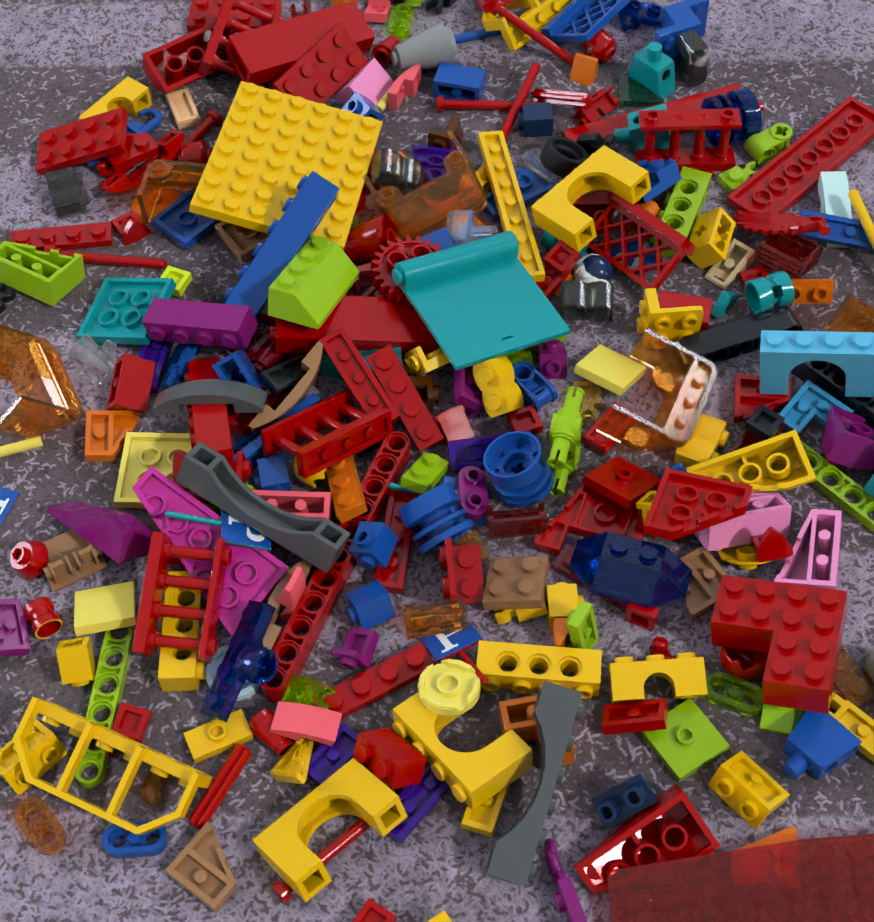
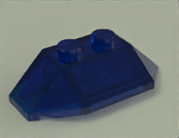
(630, 570)

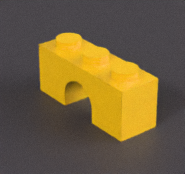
(126, 94)
(684, 674)

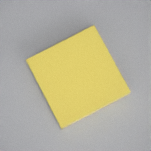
(610, 370)
(105, 608)

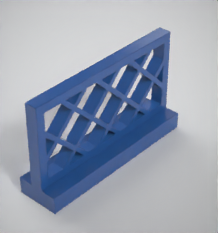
(581, 20)

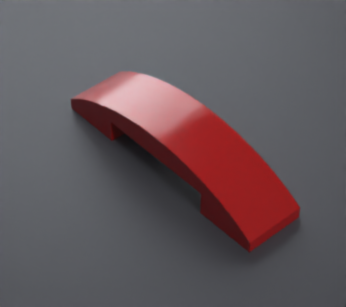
(168, 148)
(557, 267)

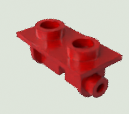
(601, 101)

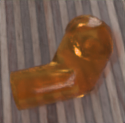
(150, 786)

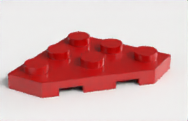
(693, 503)

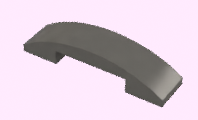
(211, 391)

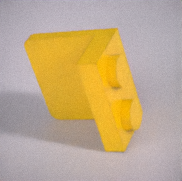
(668, 322)

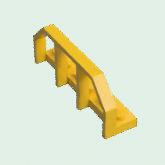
(537, 17)
(108, 740)

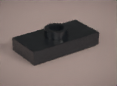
(283, 375)

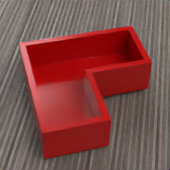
(797, 629)

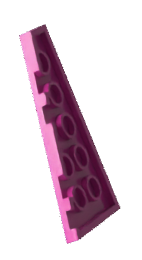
(252, 570)

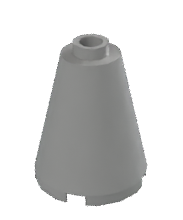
(426, 48)

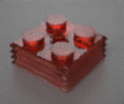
(788, 253)

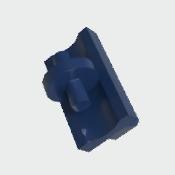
(624, 800)

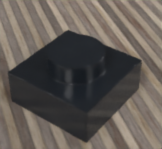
(764, 423)

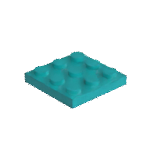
(121, 308)

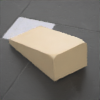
(737, 260)

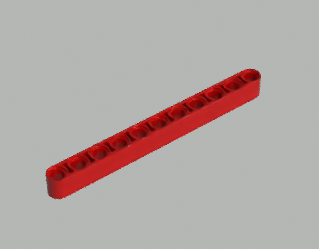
(325, 598)

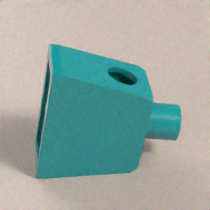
(654, 70)
(636, 137)

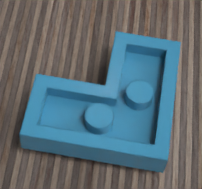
(808, 405)

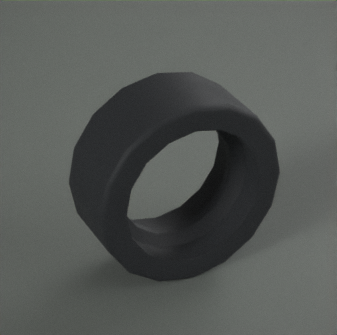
(562, 155)

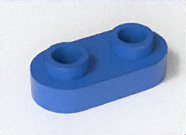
(135, 844)

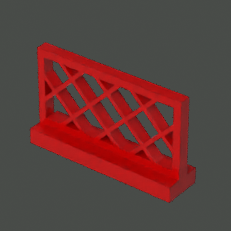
(654, 228)

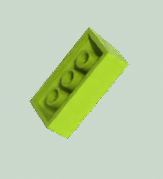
(312, 283)

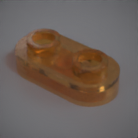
(41, 827)

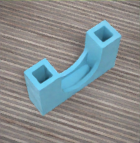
(786, 349)

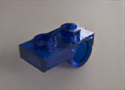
(640, 13)

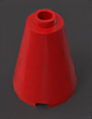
(367, 237)

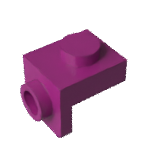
(552, 359)
(357, 649)

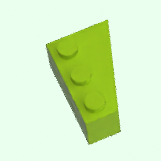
(39, 272)

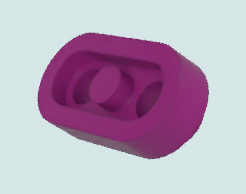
(472, 490)

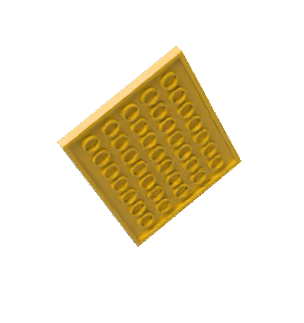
(269, 148)

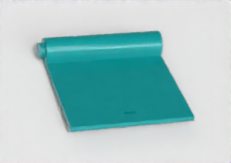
(479, 300)

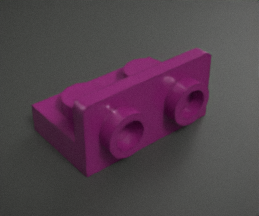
(467, 392)
(13, 629)

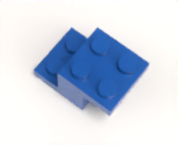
(679, 19)

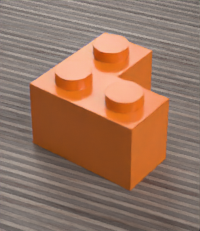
(517, 715)

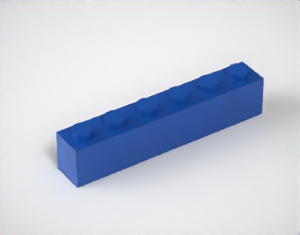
(284, 242)

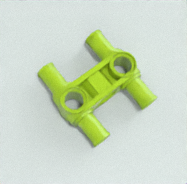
(565, 439)

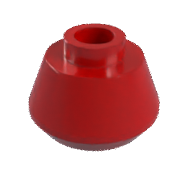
(29, 558)

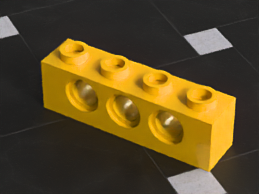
(528, 657)
(186, 673)

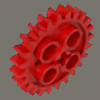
(388, 256)

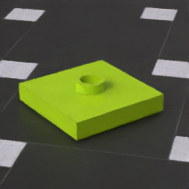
(687, 742)

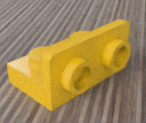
(418, 364)
(44, 751)
(747, 789)

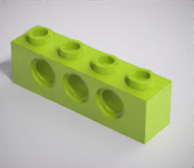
(685, 203)

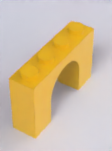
(600, 171)
(471, 775)
(346, 792)

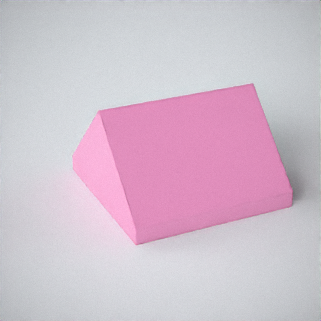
(369, 81)

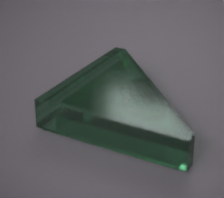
(635, 94)

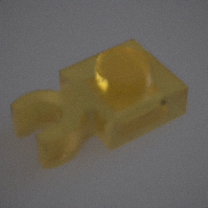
(592, 399)

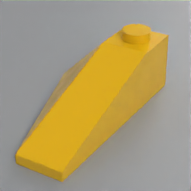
(766, 465)

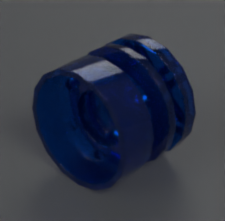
(749, 113)

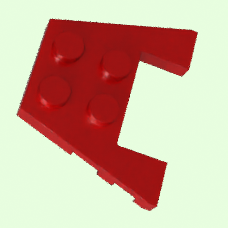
(590, 515)

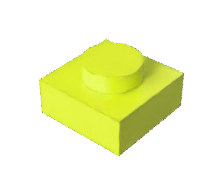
(181, 278)

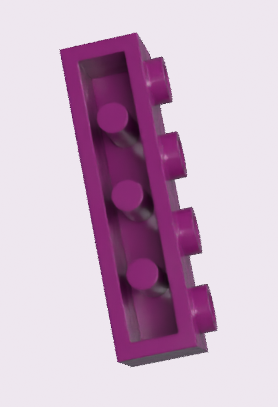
(200, 323)

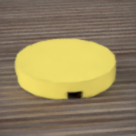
(449, 696)

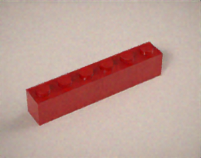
(209, 421)

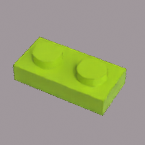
(425, 473)
(583, 626)

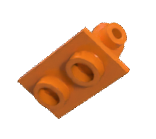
(813, 291)

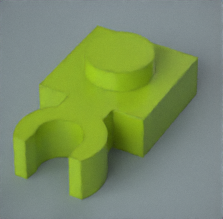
(736, 176)

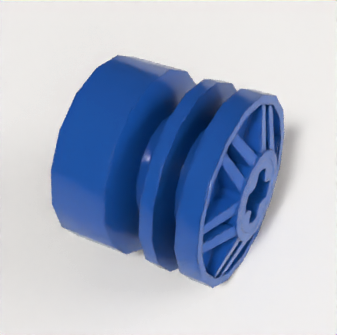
(518, 469)
(435, 518)

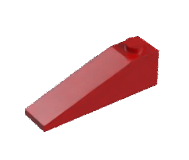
(654, 835)

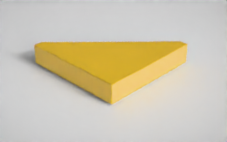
(294, 763)

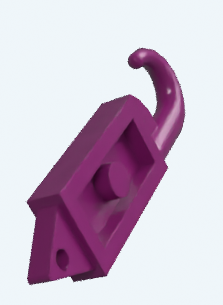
(565, 896)

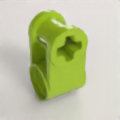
(768, 143)

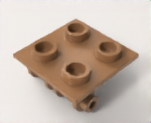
(71, 560)

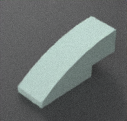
(834, 197)

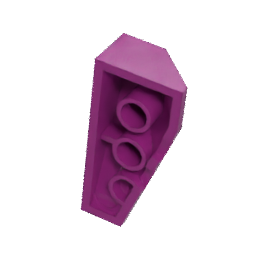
(848, 440)
(109, 530)

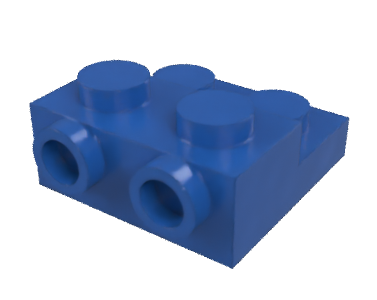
(661, 175)

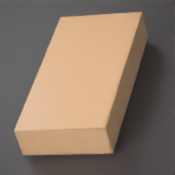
(183, 108)

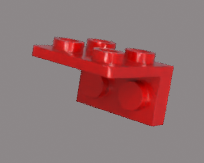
(463, 573)

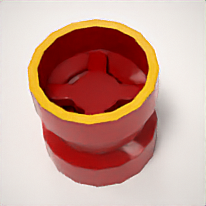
(42, 616)

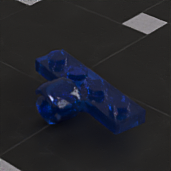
(243, 662)

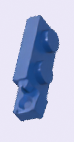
(179, 364)

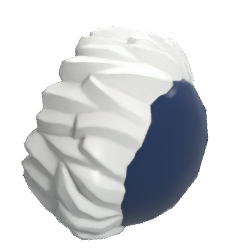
(593, 269)

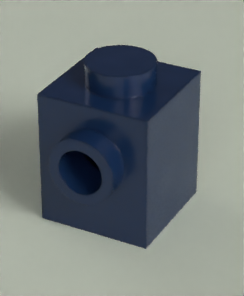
(536, 119)

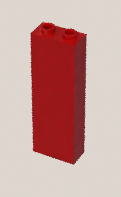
(271, 49)
(367, 321)

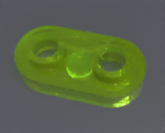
(401, 21)
(733, 693)

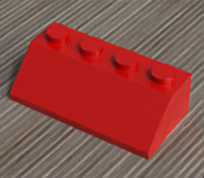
(179, 60)

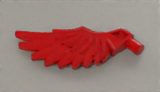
(780, 223)

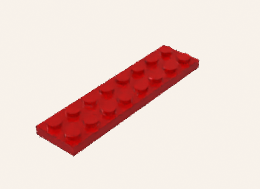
(799, 166)

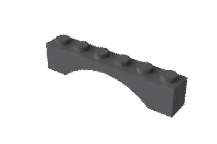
(310, 538)
(514, 850)

